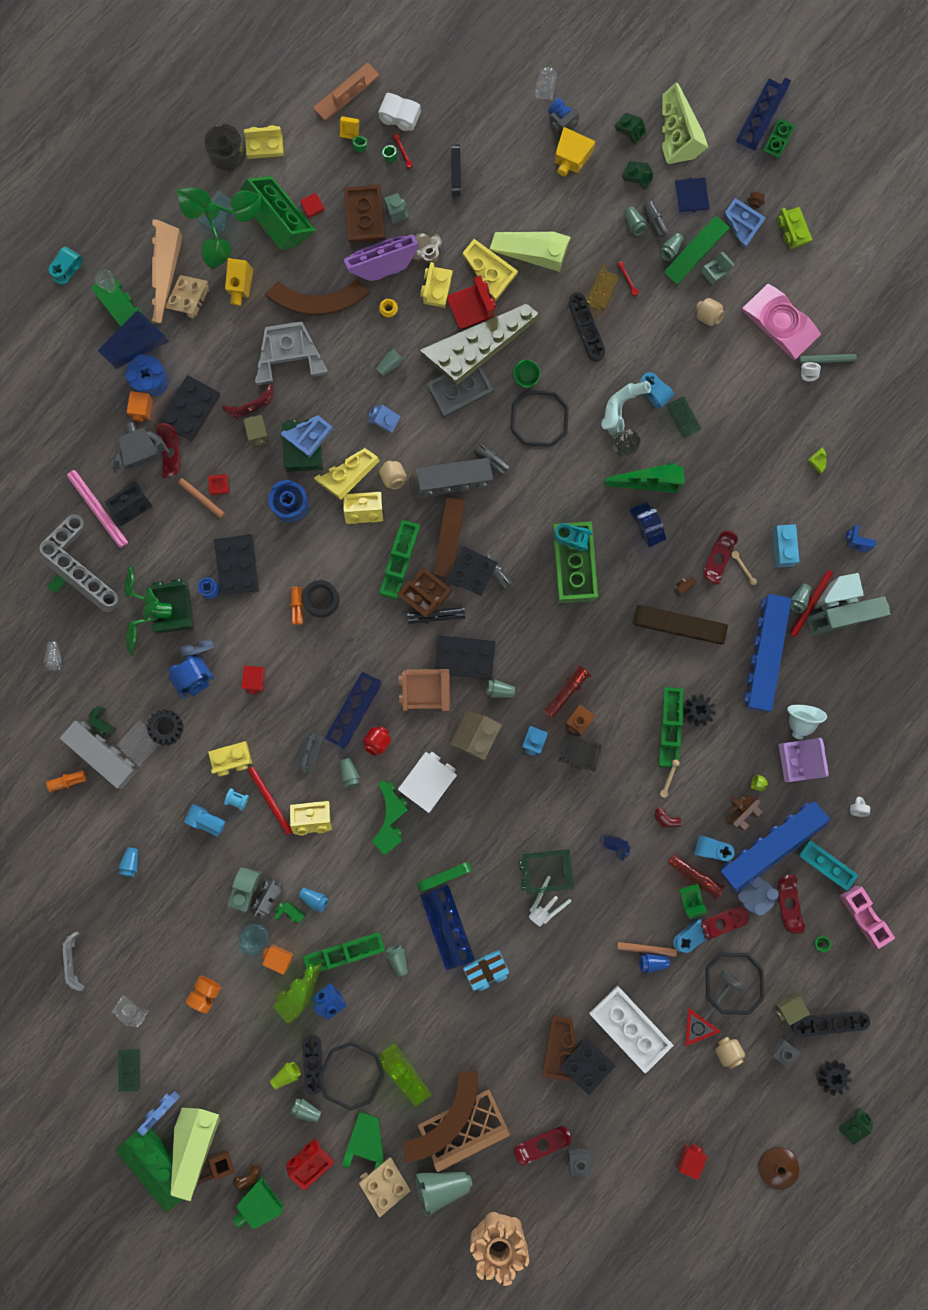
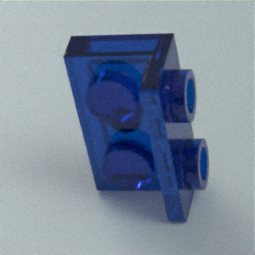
(615, 843)

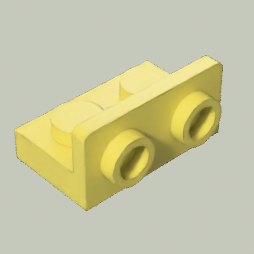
(264, 142)
(437, 286)
(363, 508)
(229, 758)
(310, 818)

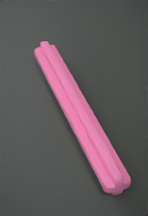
(97, 509)

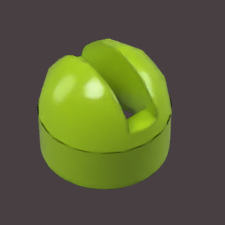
(758, 783)

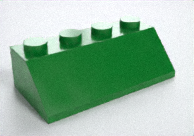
(278, 213)
(151, 1164)

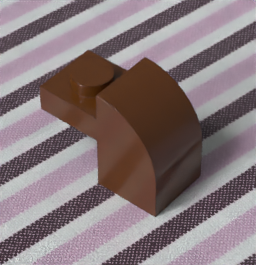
(216, 1166)

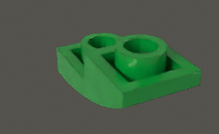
(779, 138)

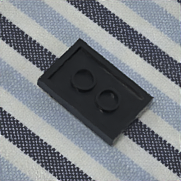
(190, 407)
(236, 564)
(465, 656)

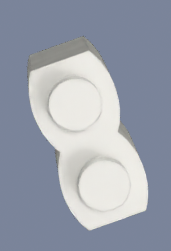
(399, 112)

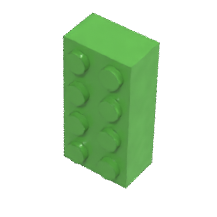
(575, 569)

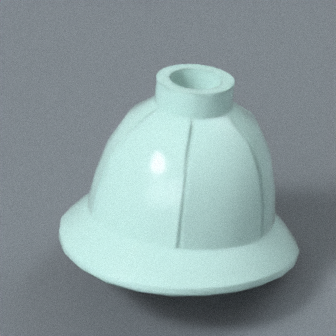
(804, 719)

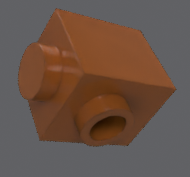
(579, 720)

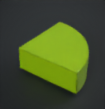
(818, 461)

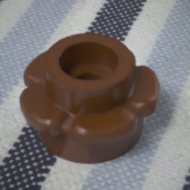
(756, 199)

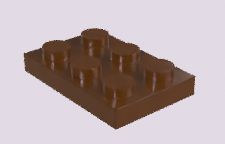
(364, 213)

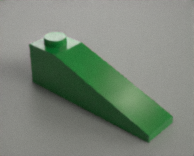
(660, 478)

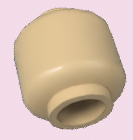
(709, 312)
(393, 475)
(730, 1052)

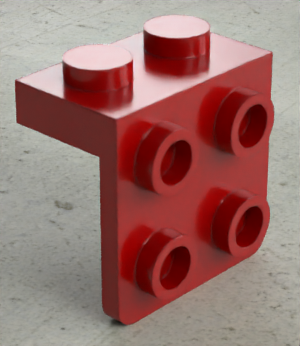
(472, 304)

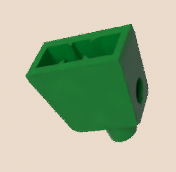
(258, 1206)

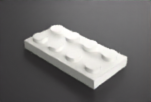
(631, 1029)

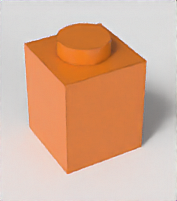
(139, 406)
(277, 959)

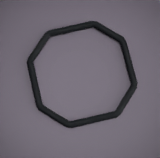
(541, 393)
(734, 1012)
(375, 1088)

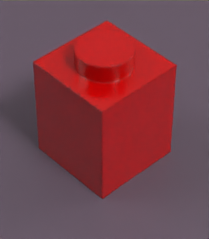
(253, 679)
(692, 1161)

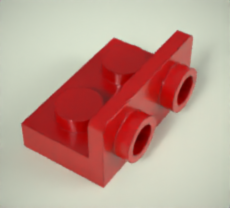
(308, 1165)

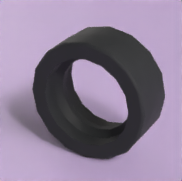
(306, 598)

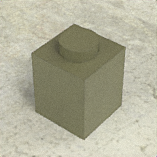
(256, 430)
(791, 1009)

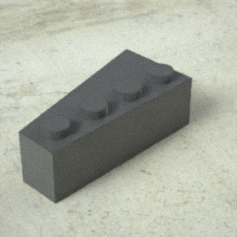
(450, 478)

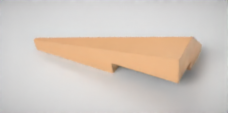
(166, 252)

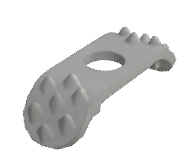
(71, 979)

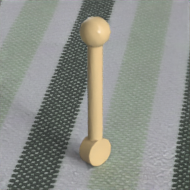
(735, 555)
(664, 793)

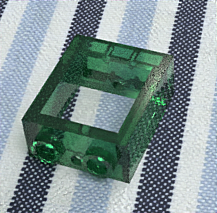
(567, 872)

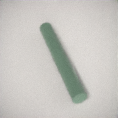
(828, 358)

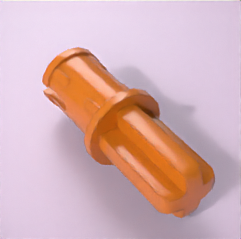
(296, 606)
(66, 781)

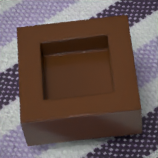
(684, 585)

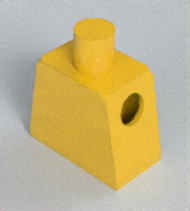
(572, 151)
(238, 280)

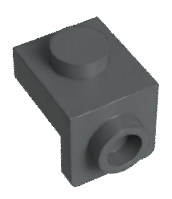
(569, 121)

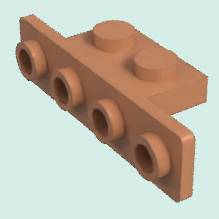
(346, 91)

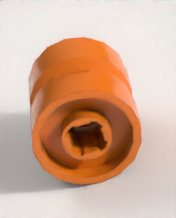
(202, 996)

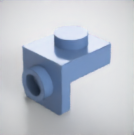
(383, 418)

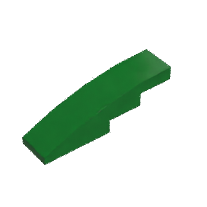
(697, 250)
(399, 559)
(670, 726)
(345, 952)

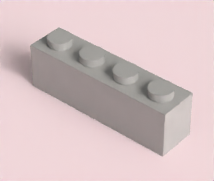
(98, 754)

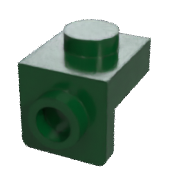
(631, 126)
(638, 173)
(101, 726)
(857, 1126)

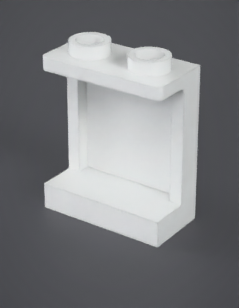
(428, 781)

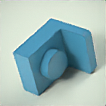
(534, 741)

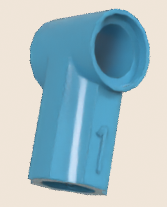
(200, 818)

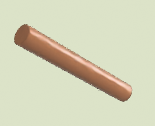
(201, 498)
(646, 949)

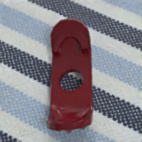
(259, 403)
(170, 438)
(723, 545)
(791, 918)
(732, 919)
(528, 1151)

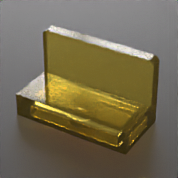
(602, 289)

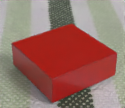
(312, 205)
(218, 484)

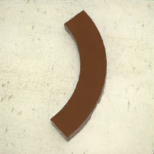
(317, 304)
(451, 1125)

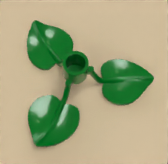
(196, 201)
(151, 607)

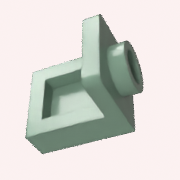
(717, 268)

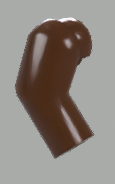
(247, 1181)

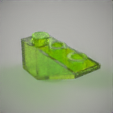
(294, 1001)
(404, 1075)

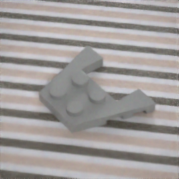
(287, 344)

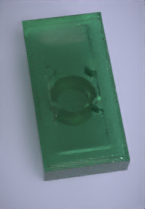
(683, 417)
(128, 1070)

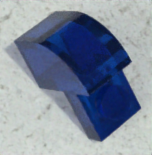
(649, 524)

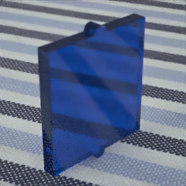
(692, 194)

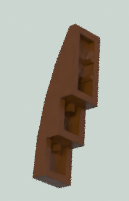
(449, 536)

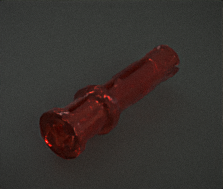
(573, 684)
(703, 881)

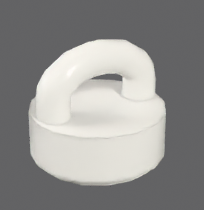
(810, 369)
(859, 808)

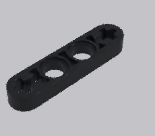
(585, 327)
(831, 1027)

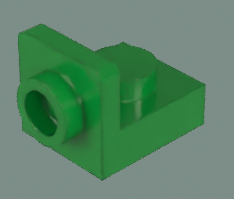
(293, 913)

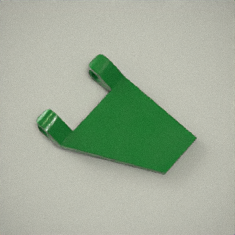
(365, 1141)

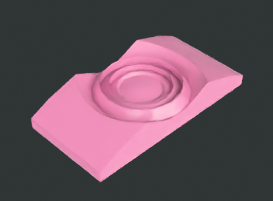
(781, 321)

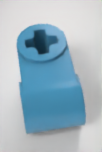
(659, 393)
(711, 848)
(692, 934)

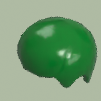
(526, 373)

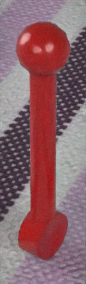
(409, 164)
(634, 291)

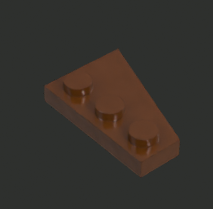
(559, 1047)

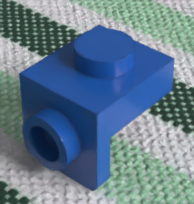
(860, 543)

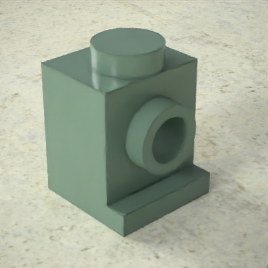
(396, 208)

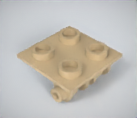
(187, 295)
(384, 1187)

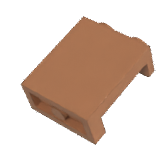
(425, 689)

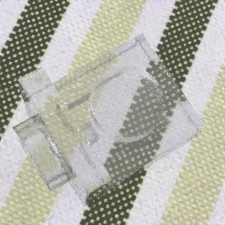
(129, 1012)

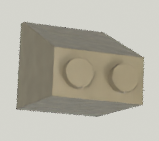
(476, 735)

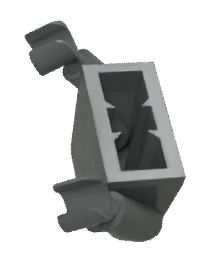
(137, 448)

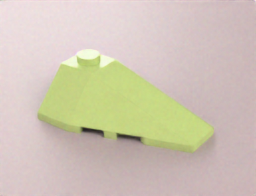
(682, 131)
(538, 248)
(191, 1144)

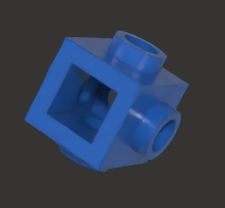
(328, 1002)

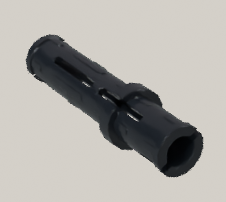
(437, 615)

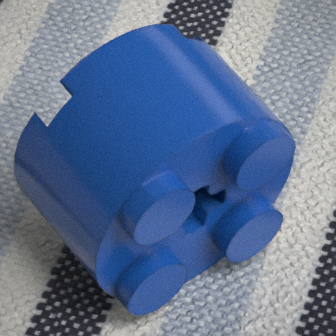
(146, 366)
(278, 501)
(190, 676)

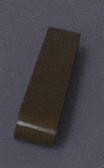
(680, 624)

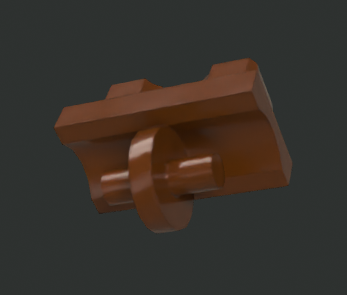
(741, 810)

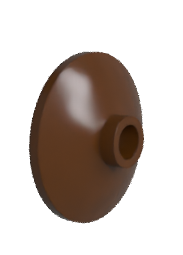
(772, 1161)

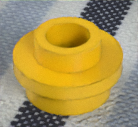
(388, 303)

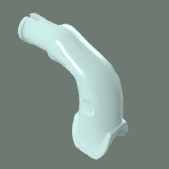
(613, 413)

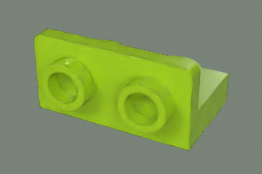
(794, 227)

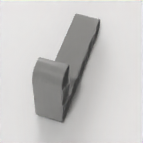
(74, 567)

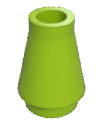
(287, 1075)

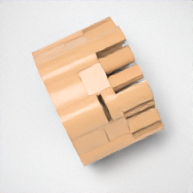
(504, 1263)

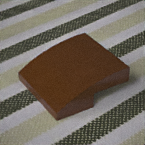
(425, 592)

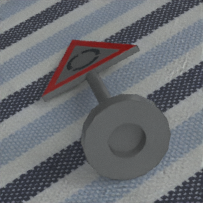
(697, 1026)

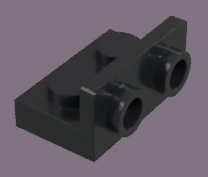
(128, 504)

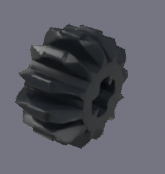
(695, 703)
(834, 1085)

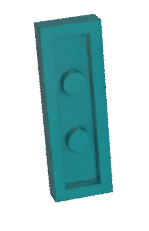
(827, 865)

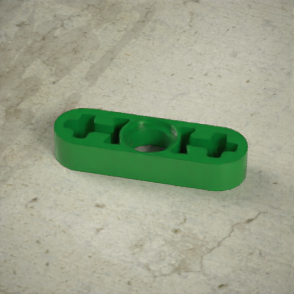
(444, 876)

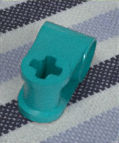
(65, 264)
(574, 536)

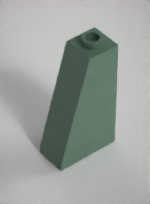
(848, 615)

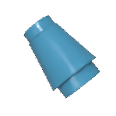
(129, 862)
(314, 900)

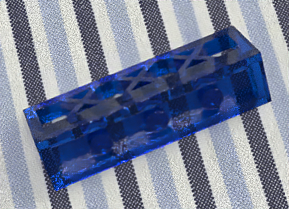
(769, 113)
(360, 711)
(443, 928)

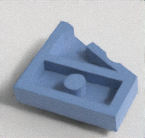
(743, 221)
(308, 435)
(153, 1116)

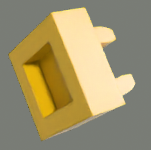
(349, 127)

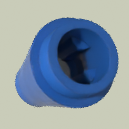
(651, 963)

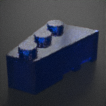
(131, 339)

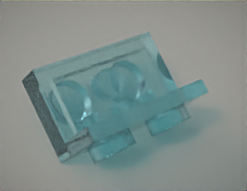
(220, 221)

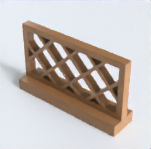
(475, 1145)

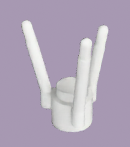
(540, 914)

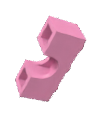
(871, 925)

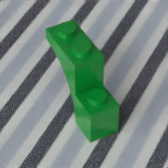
(395, 808)

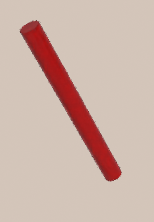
(811, 603)
(270, 801)

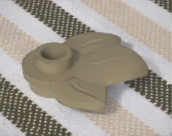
(426, 246)

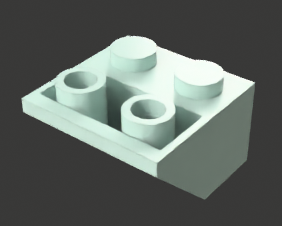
(841, 591)

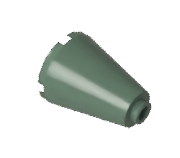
(441, 1189)

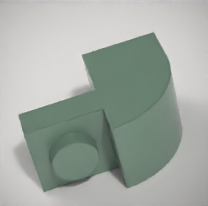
(243, 888)

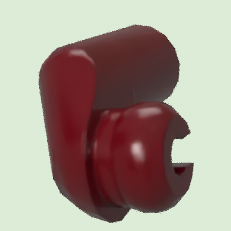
(664, 820)

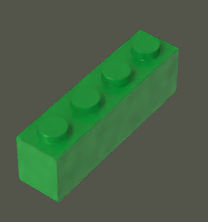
(116, 303)

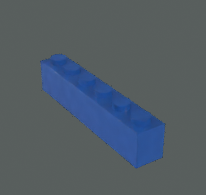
(768, 653)
(775, 846)

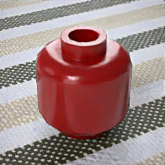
(376, 741)

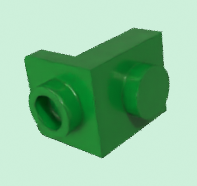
(692, 901)

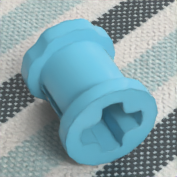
(236, 799)

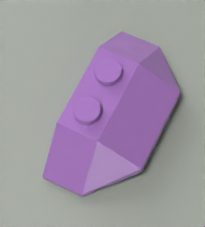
(382, 258)

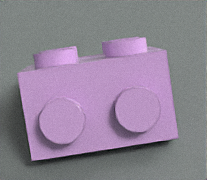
(803, 760)

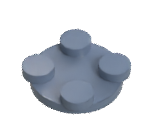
(203, 646)
(758, 896)

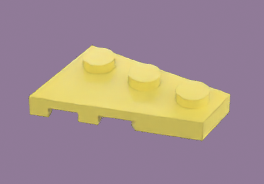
(491, 268)
(346, 476)

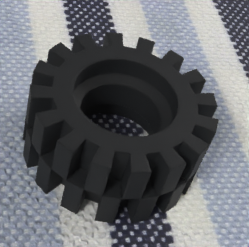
(159, 717)

